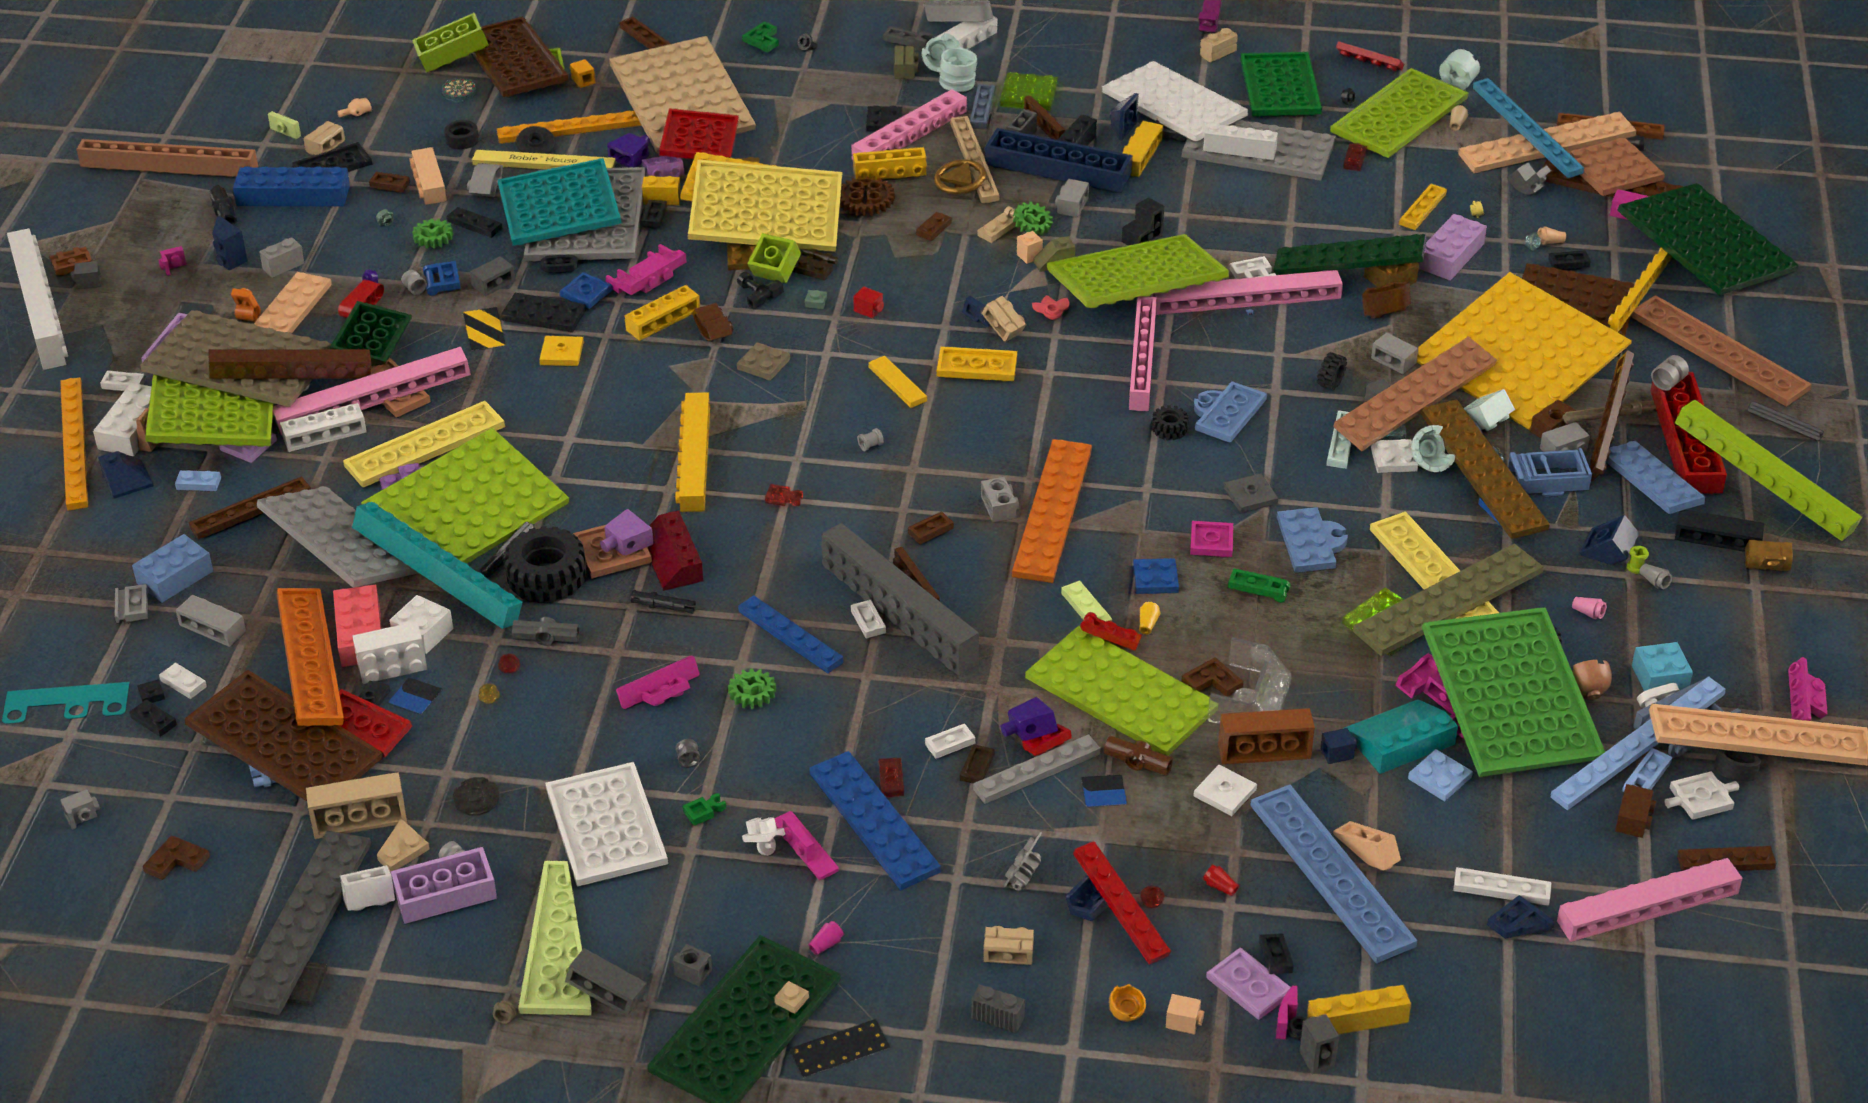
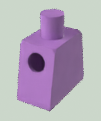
(627, 534)

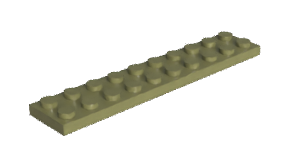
(1448, 599)

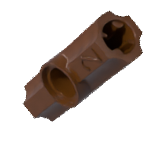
(1138, 755)

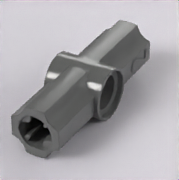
(545, 631)

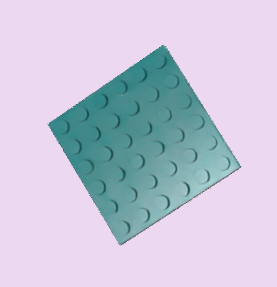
(558, 201)

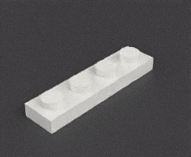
(1502, 886)

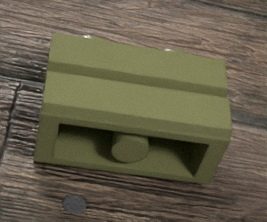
(905, 62)

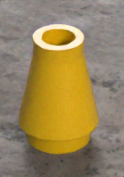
(1148, 616)

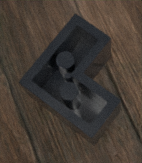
(1147, 223)

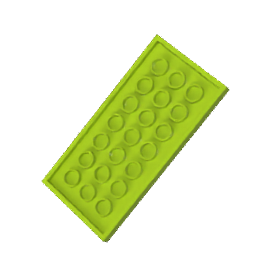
(1399, 112)
(1121, 690)

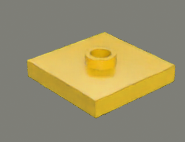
(561, 350)

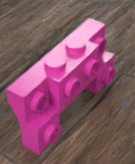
(649, 272)
(1426, 678)

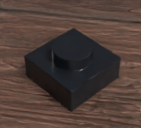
(151, 691)

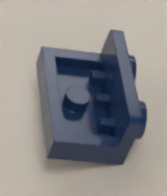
(1085, 900)

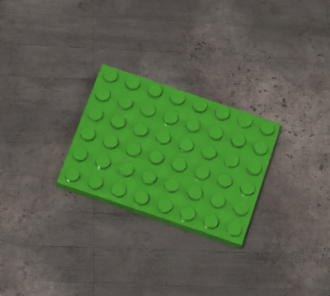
(1513, 691)

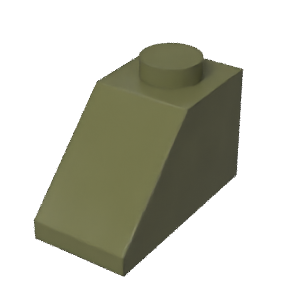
(1055, 250)

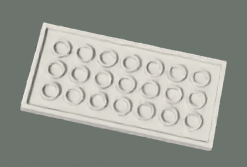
(1175, 100)

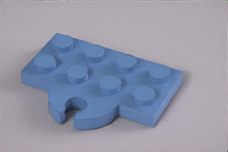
(1227, 411)
(1310, 539)

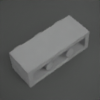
(211, 620)

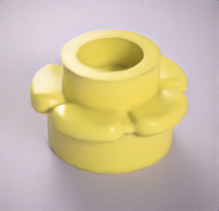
(1476, 209)

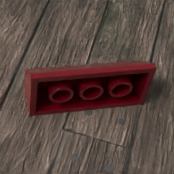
(674, 552)

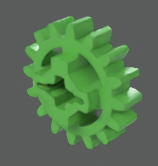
(1032, 218)
(432, 233)
(752, 688)

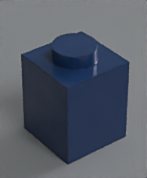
(1338, 745)

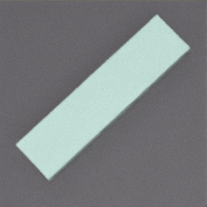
(1339, 448)

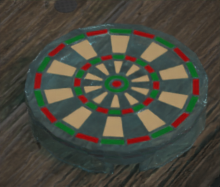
(458, 90)

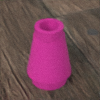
(826, 937)

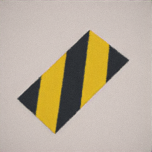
(484, 328)

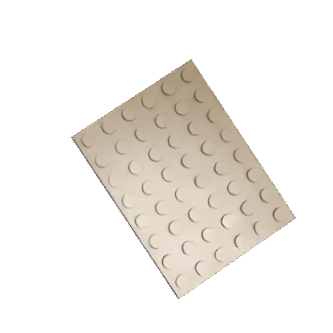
(678, 77)

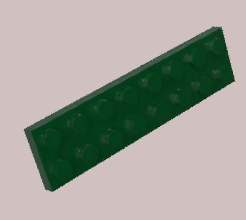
(1350, 254)

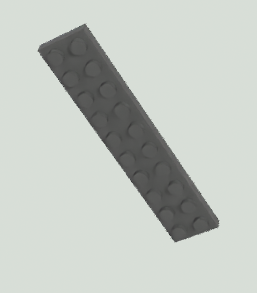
(301, 924)

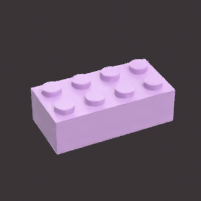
(1453, 246)
(443, 885)

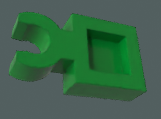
(703, 810)

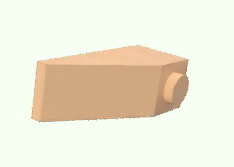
(1371, 845)

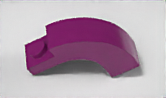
(1210, 16)

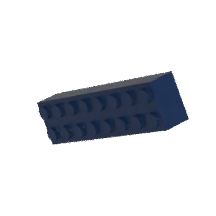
(1058, 159)

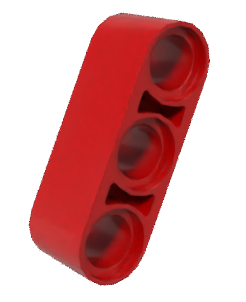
(366, 292)

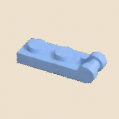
(1649, 769)

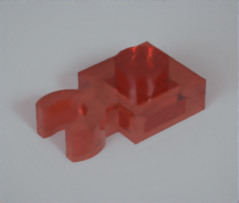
(781, 495)

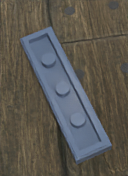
(982, 106)

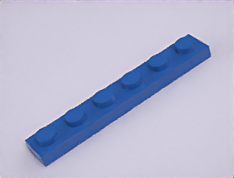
(790, 634)

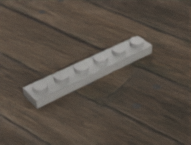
(1036, 769)

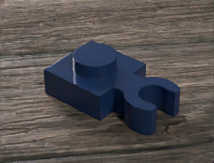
(973, 309)

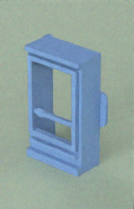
(1551, 483)

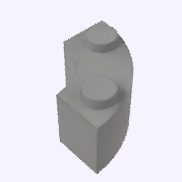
(484, 179)

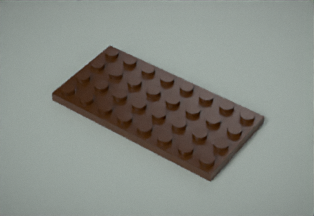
(518, 58)
(262, 730)

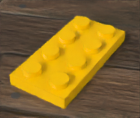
(976, 363)

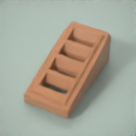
(141, 432)

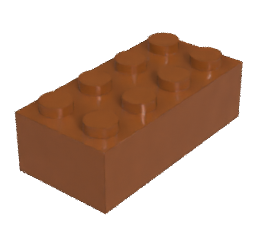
(1266, 736)

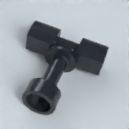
(761, 291)

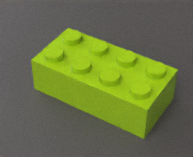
(450, 42)

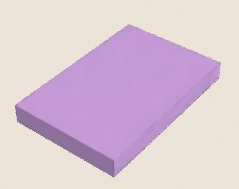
(1248, 983)

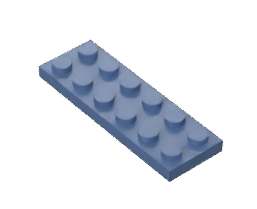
(1653, 478)

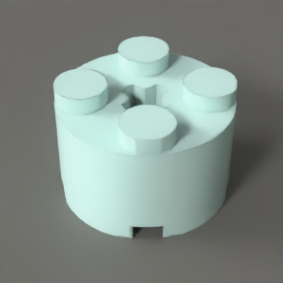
(1459, 69)

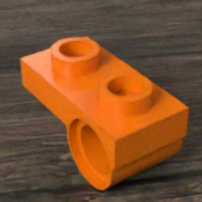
(246, 305)

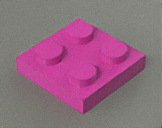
(1211, 539)

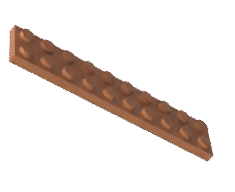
(1721, 350)
(1412, 393)

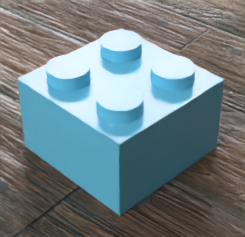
(1661, 666)

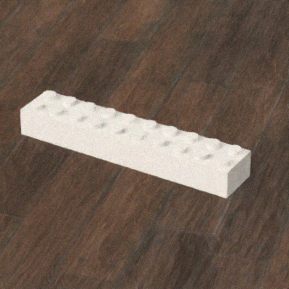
(38, 299)

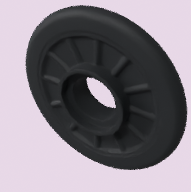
(525, 137)

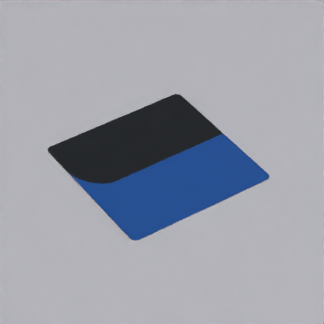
(415, 695)
(1104, 790)

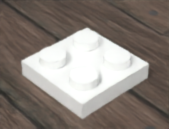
(1393, 456)

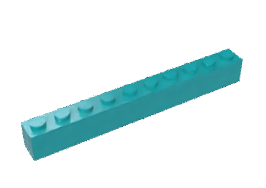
(437, 564)

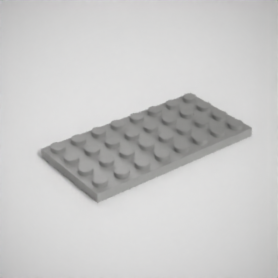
(1297, 152)
(325, 528)

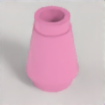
(1590, 606)

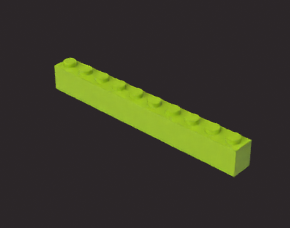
(1768, 470)

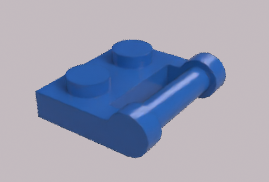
(448, 277)

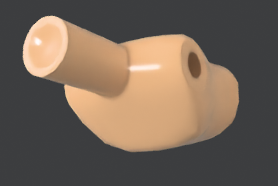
(356, 107)

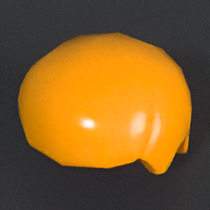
(1127, 1003)

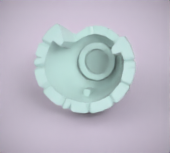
(935, 48)
(1429, 449)

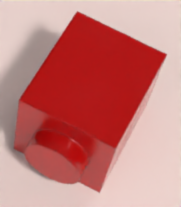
(868, 302)

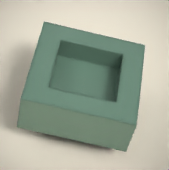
(815, 299)

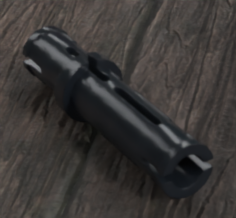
(654, 600)

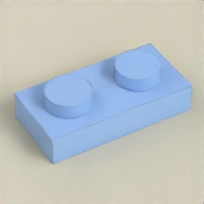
(198, 480)

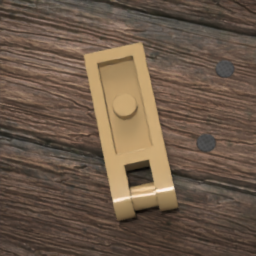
(998, 226)

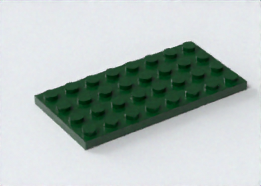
(739, 1026)

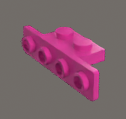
(659, 685)
(1806, 692)
(806, 846)

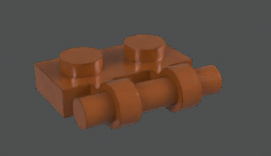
(65, 262)

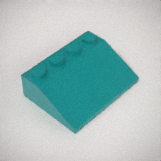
(1403, 734)

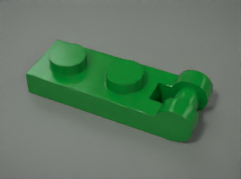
(1259, 584)

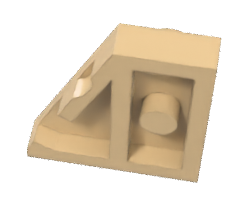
(401, 847)

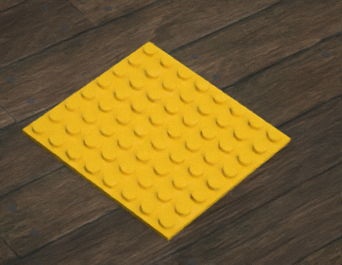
(1538, 341)

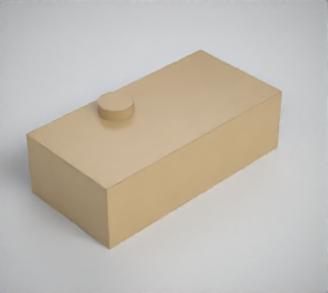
(356, 805)

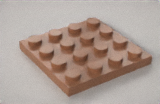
(1616, 166)

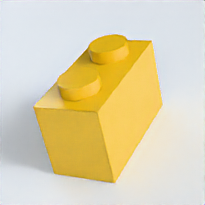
(661, 189)

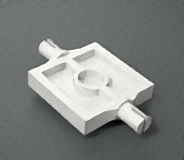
(1702, 795)

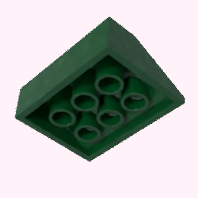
(372, 329)

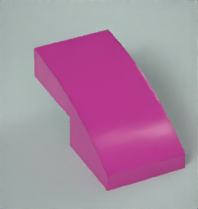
(1286, 1012)

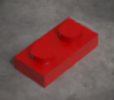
(1043, 743)

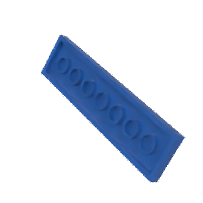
(875, 820)

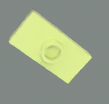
(284, 125)

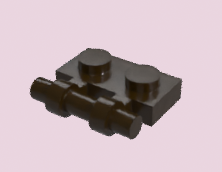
(813, 268)

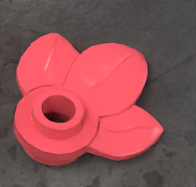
(1051, 308)

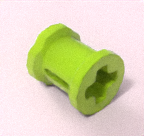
(1637, 559)

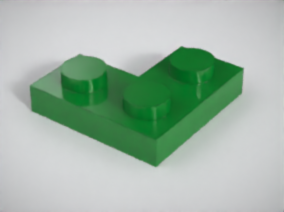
(762, 37)

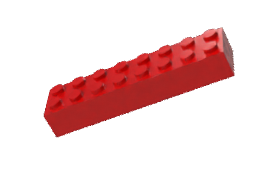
(1690, 457)

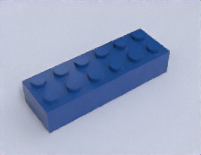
(291, 186)

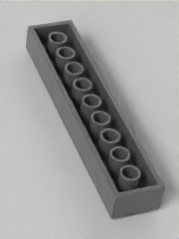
(900, 599)

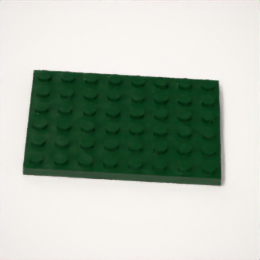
(1708, 238)

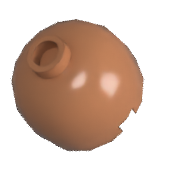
(1592, 678)

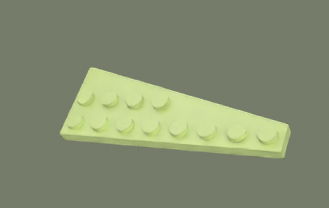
(553, 948)

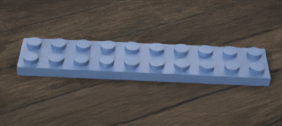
(1334, 874)

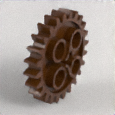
(879, 195)

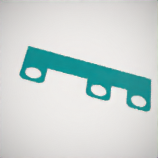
(68, 695)

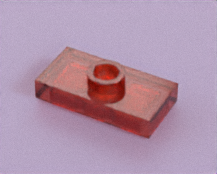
(891, 777)

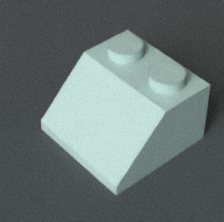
(1490, 409)

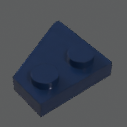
(1519, 919)

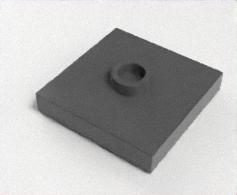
(1250, 493)

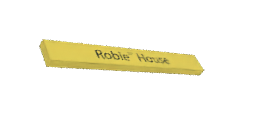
(533, 160)

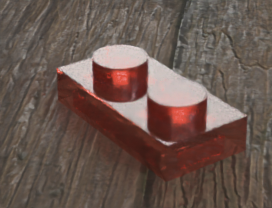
(1355, 157)

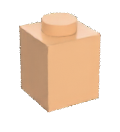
(1029, 246)
(1184, 1014)

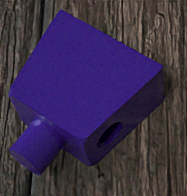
(629, 149)
(1030, 720)

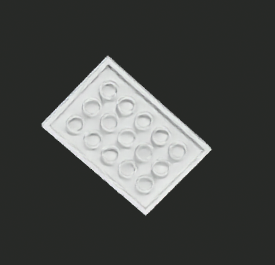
(606, 824)

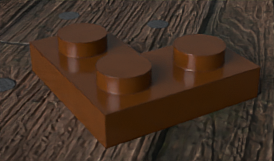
(1213, 673)
(173, 853)

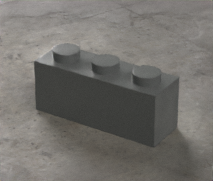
(605, 982)

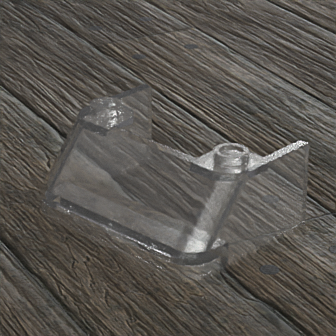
(1270, 688)

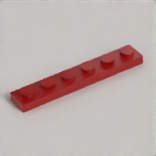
(1121, 902)

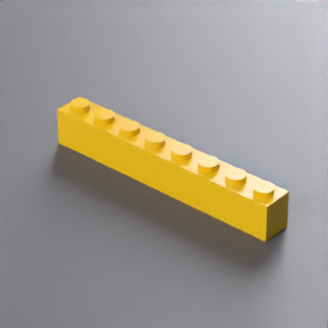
(694, 453)

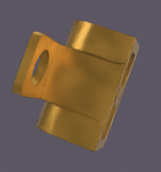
(1768, 555)

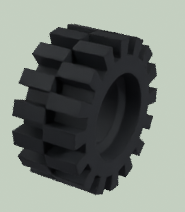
(1332, 371)
(1178, 422)

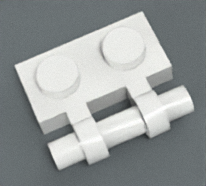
(1252, 267)

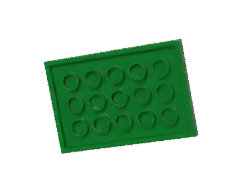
(1280, 84)

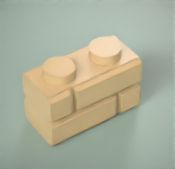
(1218, 44)
(324, 138)
(1004, 318)
(1008, 945)

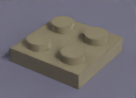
(763, 361)

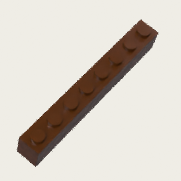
(288, 363)

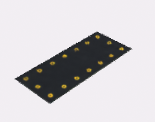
(839, 1048)

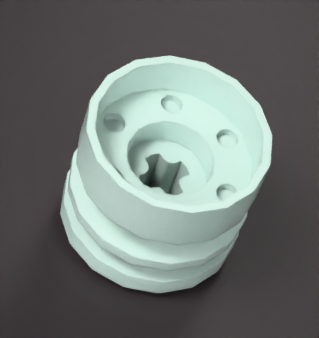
(958, 69)

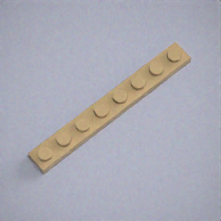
(971, 150)

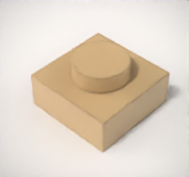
(791, 997)

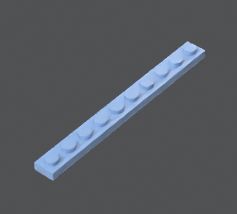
(1629, 749)

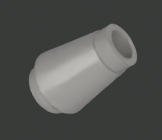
(1656, 576)

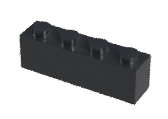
(1717, 530)

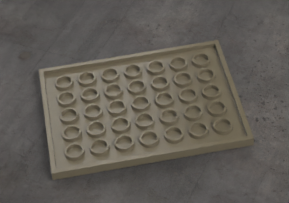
(185, 356)

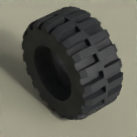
(548, 581)

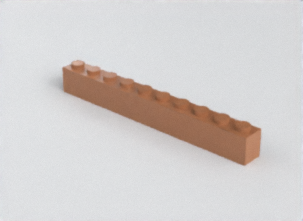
(164, 157)

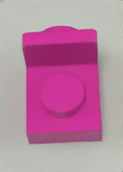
(171, 258)

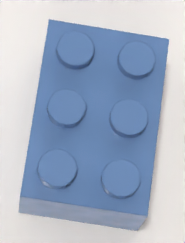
(173, 568)

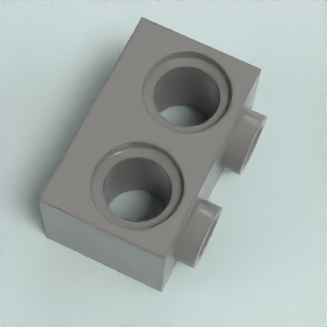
(999, 499)

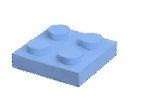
(1440, 775)

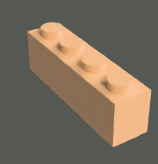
(427, 176)

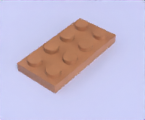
(401, 404)

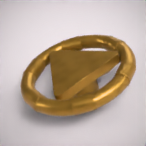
(959, 176)

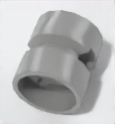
(1670, 372)

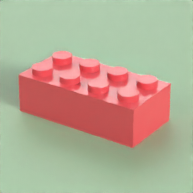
(355, 613)

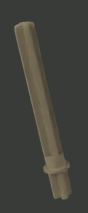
(1636, 407)

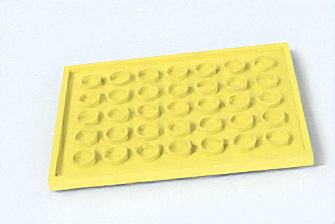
(748, 199)

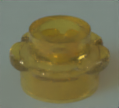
(488, 693)

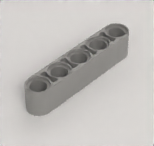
(958, 10)

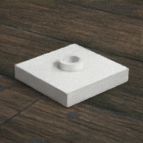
(1225, 790)

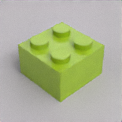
(774, 258)

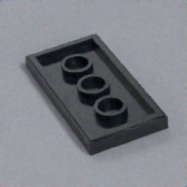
(349, 157)

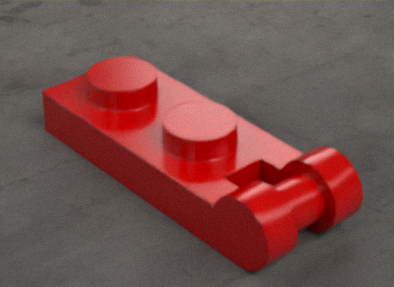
(1110, 631)

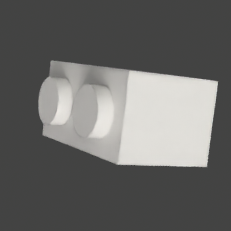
(367, 888)

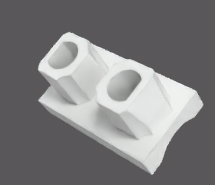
(763, 832)

